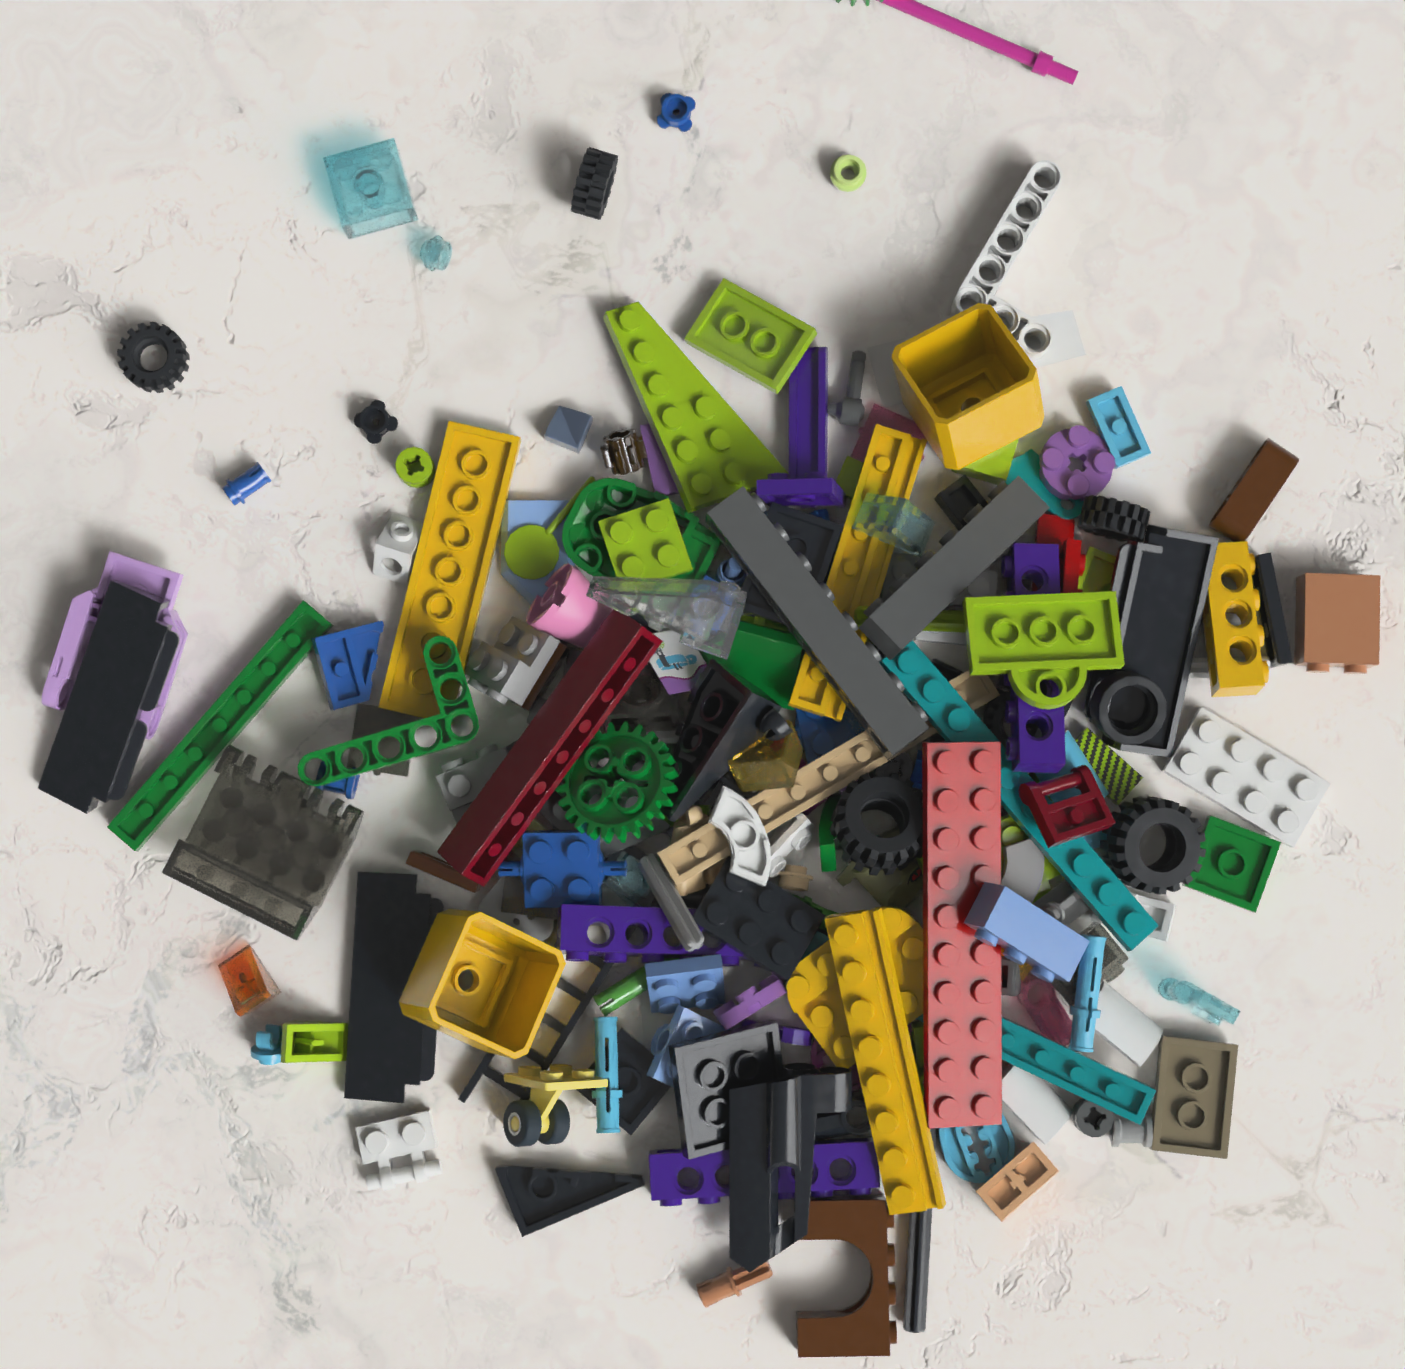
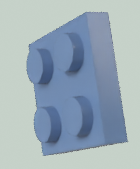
(685, 983)

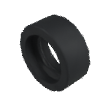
(1147, 727)

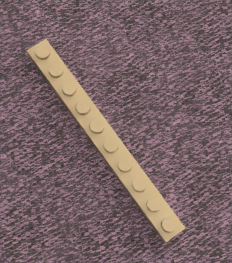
(811, 786)

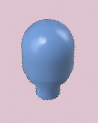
(730, 571)

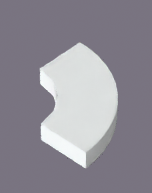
(745, 836)

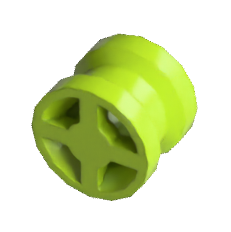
(421, 472)

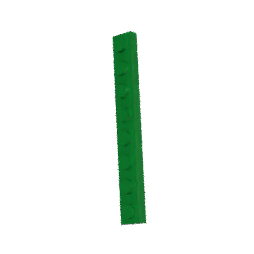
(219, 727)

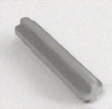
(671, 902)

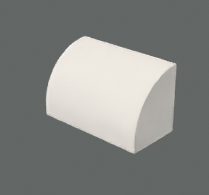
(1126, 1026)
(1034, 1103)

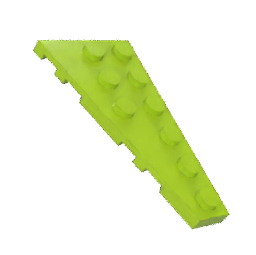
(695, 428)

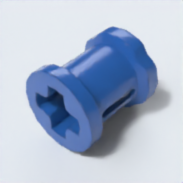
(346, 787)

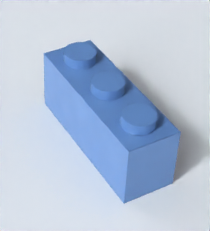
(1025, 933)

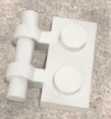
(397, 1138)

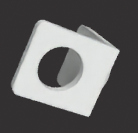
(399, 543)

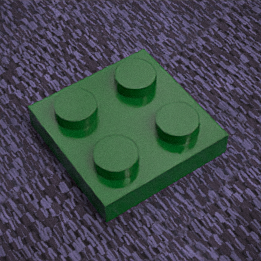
(1234, 864)

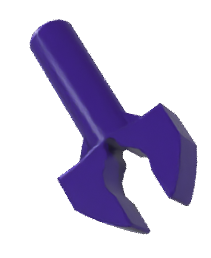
(789, 1034)

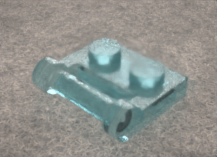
(1204, 1004)

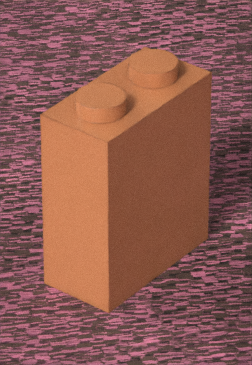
(1337, 622)

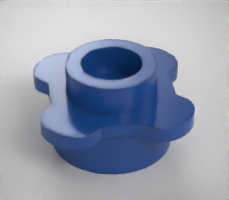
(676, 102)

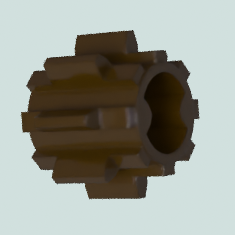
(623, 451)

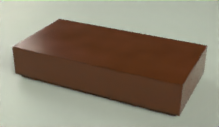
(440, 869)

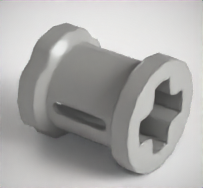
(1130, 1132)

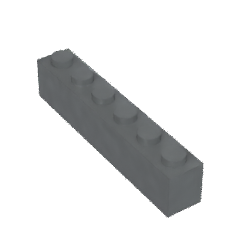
(953, 568)

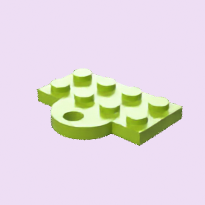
(1043, 640)

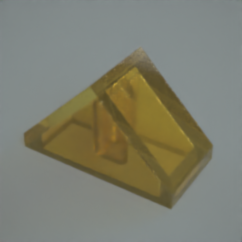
(768, 763)

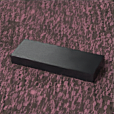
(1271, 612)

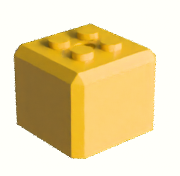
(968, 386)
(509, 987)

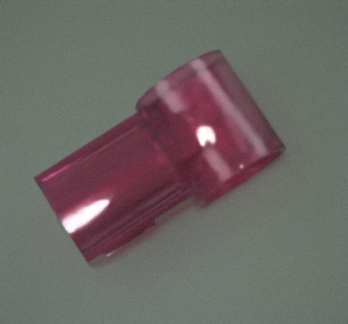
(1047, 1013)

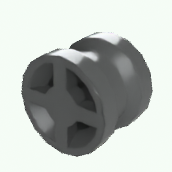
(1083, 1111)

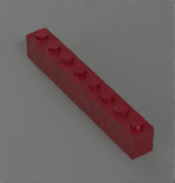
(549, 747)

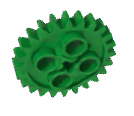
(609, 814)

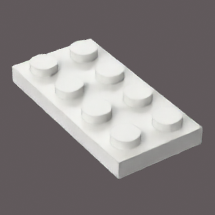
(1246, 777)

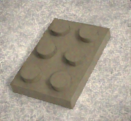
(1194, 1096)

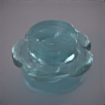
(436, 253)

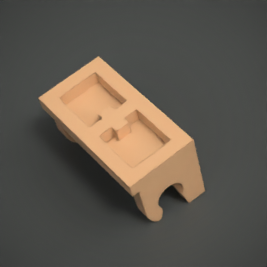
(1017, 1181)

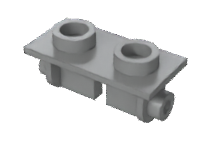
(1062, 903)

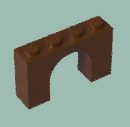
(865, 1325)

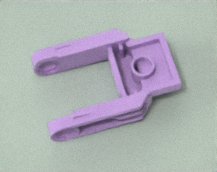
(83, 617)

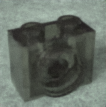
(656, 714)

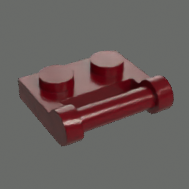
(1072, 816)

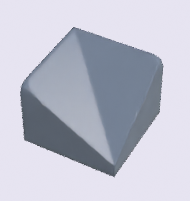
(568, 428)

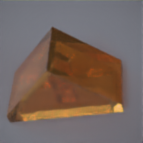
(247, 981)

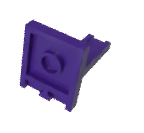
(807, 479)

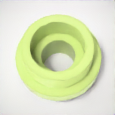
(848, 162)

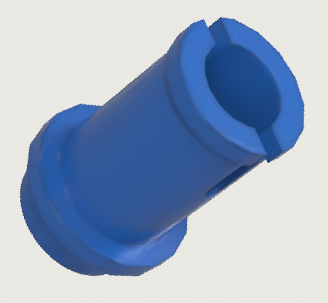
(246, 484)

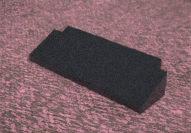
(1160, 612)
(115, 682)
(389, 934)

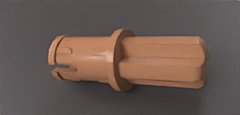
(731, 1283)

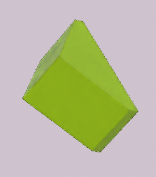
(992, 467)
(314, 1041)

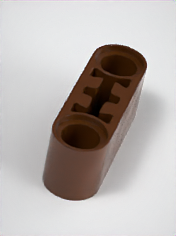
(1254, 491)

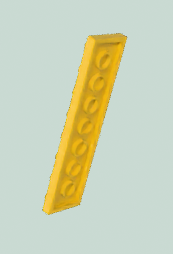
(450, 564)

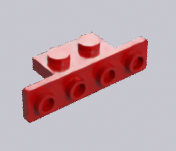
(1056, 530)

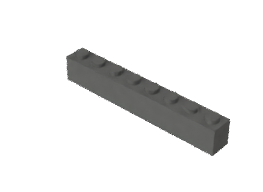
(816, 622)

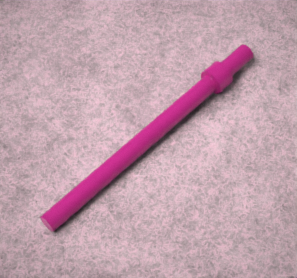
(1040, 63)

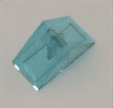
(894, 522)

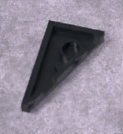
(552, 1194)

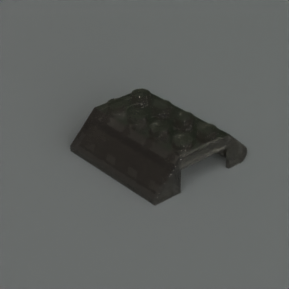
(265, 845)

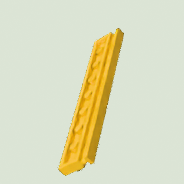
(860, 559)
(885, 1061)

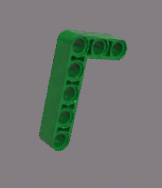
(405, 733)

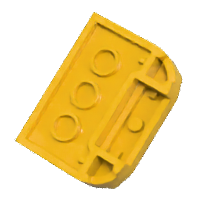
(817, 997)

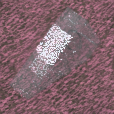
(699, 610)

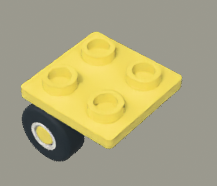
(544, 1115)

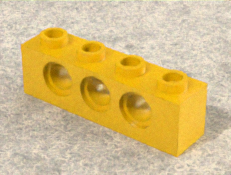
(1226, 674)

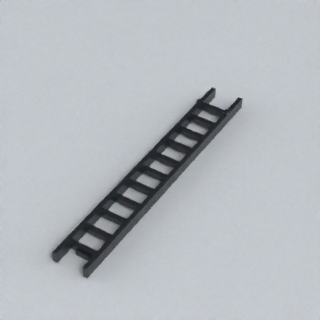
(584, 998)

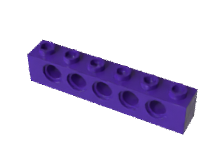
(1029, 753)
(574, 941)
(862, 1176)

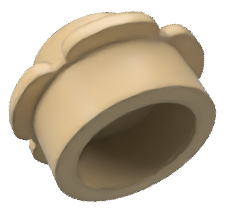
(794, 878)

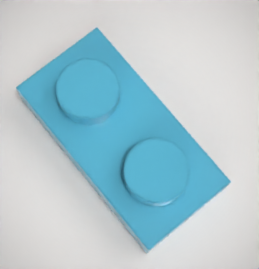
(1118, 426)

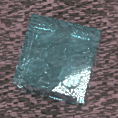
(370, 188)

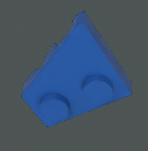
(347, 663)

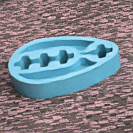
(962, 1162)

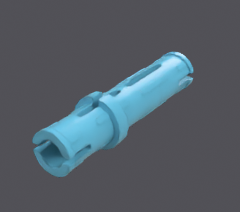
(1087, 995)
(607, 1121)

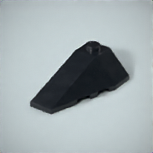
(717, 728)

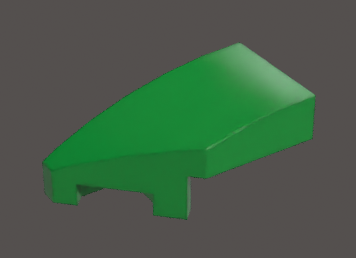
(826, 840)

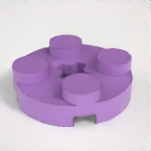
(1080, 444)
(750, 1001)

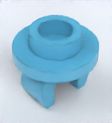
(268, 1045)

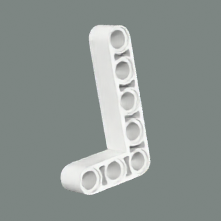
(1001, 260)

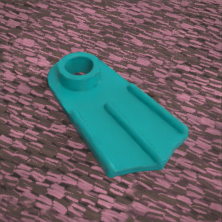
(1028, 467)

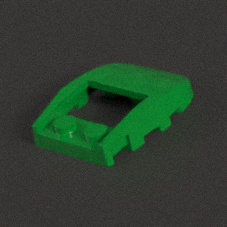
(611, 497)

